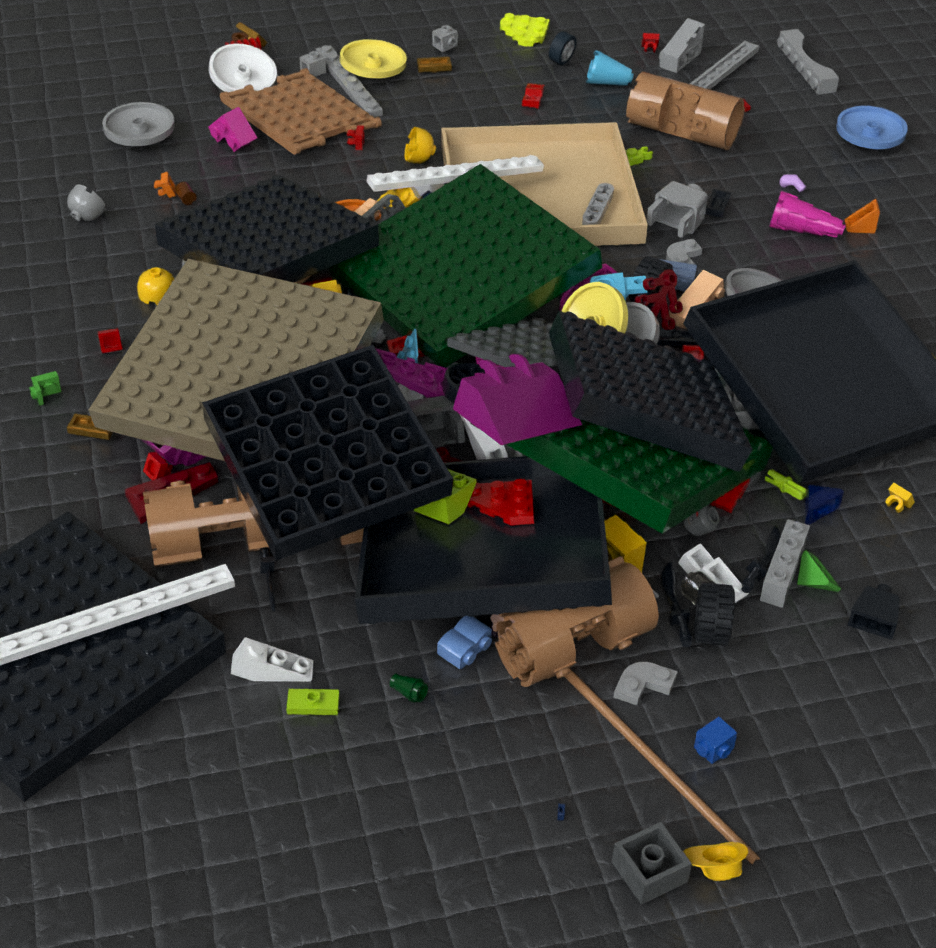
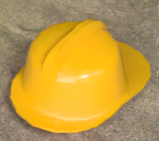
(718, 861)

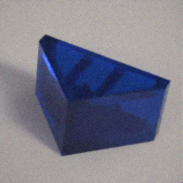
(821, 502)

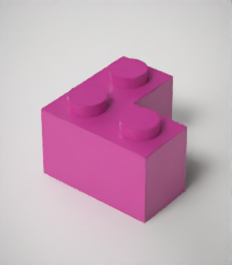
(234, 128)

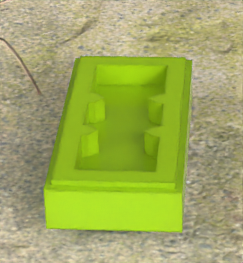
(313, 701)

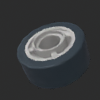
(562, 48)

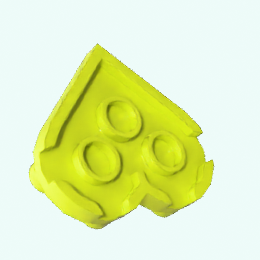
(524, 28)

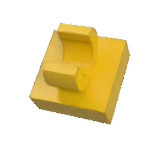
(899, 495)

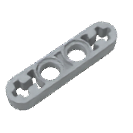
(596, 205)

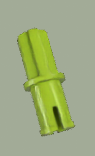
(786, 484)

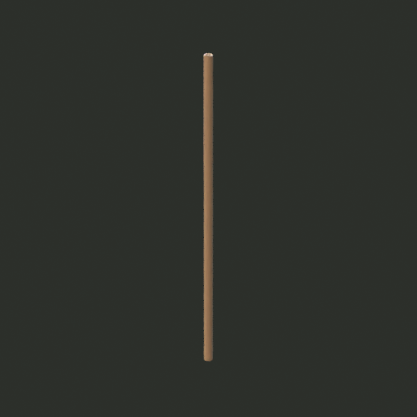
(675, 780)

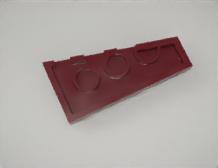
(199, 477)

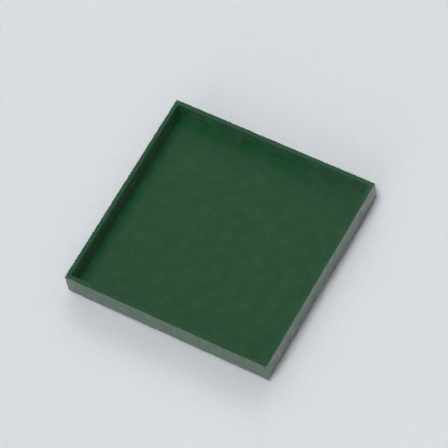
(467, 262)
(637, 475)

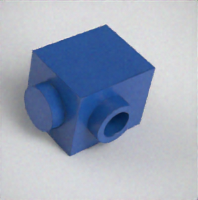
(715, 740)

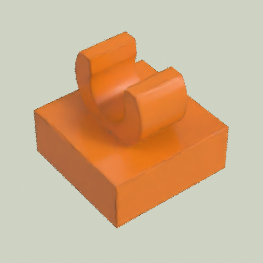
(167, 185)

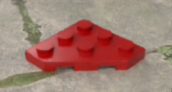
(505, 499)

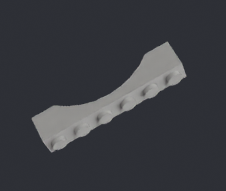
(820, 78)

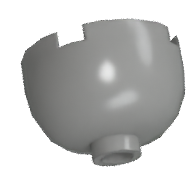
(85, 205)

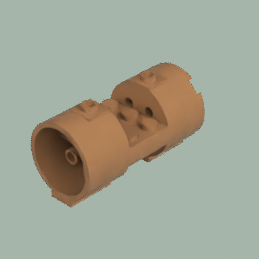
(685, 110)
(176, 524)
(542, 642)

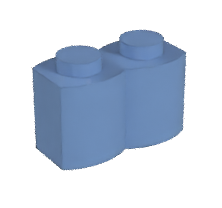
(464, 642)

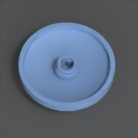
(871, 127)

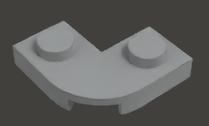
(683, 251)
(641, 676)

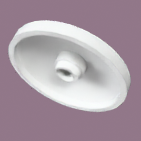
(241, 65)

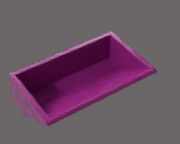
(515, 401)

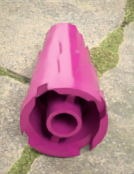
(803, 217)

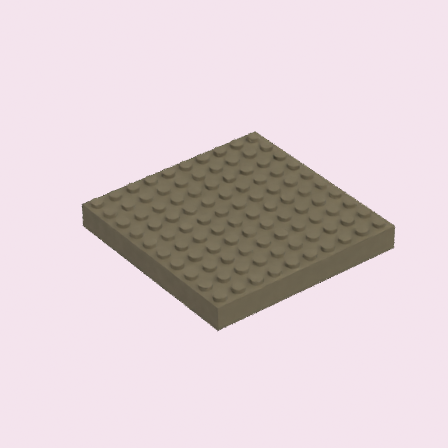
(217, 336)

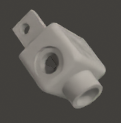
(679, 207)

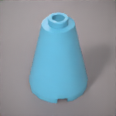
(608, 71)

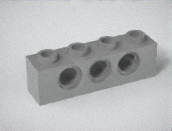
(784, 563)

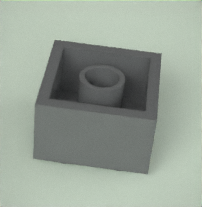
(651, 862)

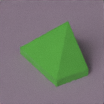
(814, 574)

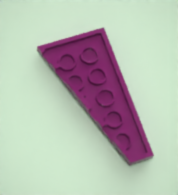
(424, 379)

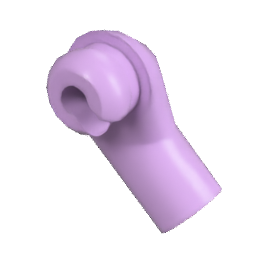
(789, 180)

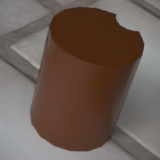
(185, 193)

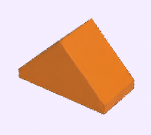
(864, 219)

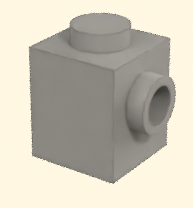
(314, 63)

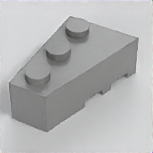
(683, 46)

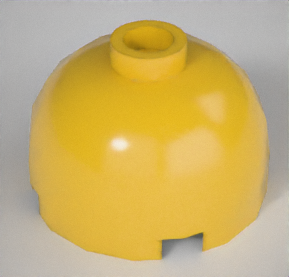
(420, 146)
(154, 284)

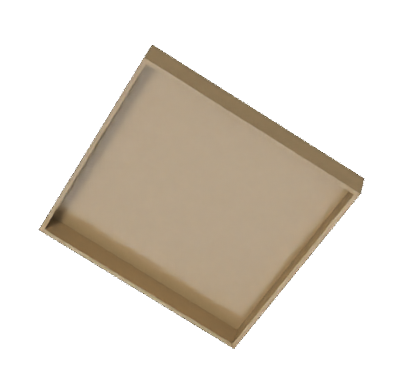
(574, 165)

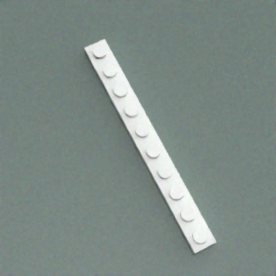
(448, 173)
(114, 613)

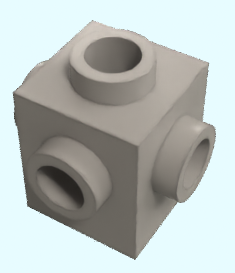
(445, 38)

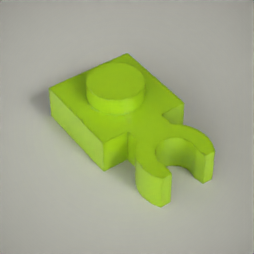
(636, 156)

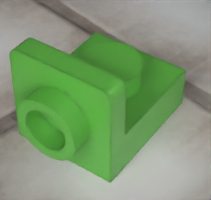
(44, 385)

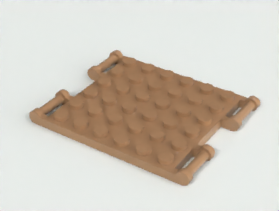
(309, 104)

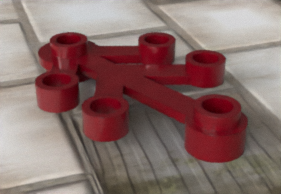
(667, 281)

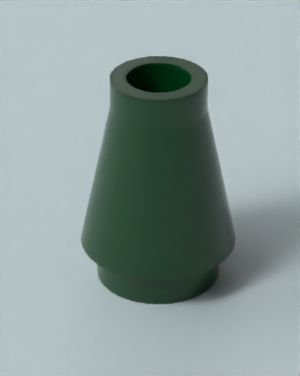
(412, 688)

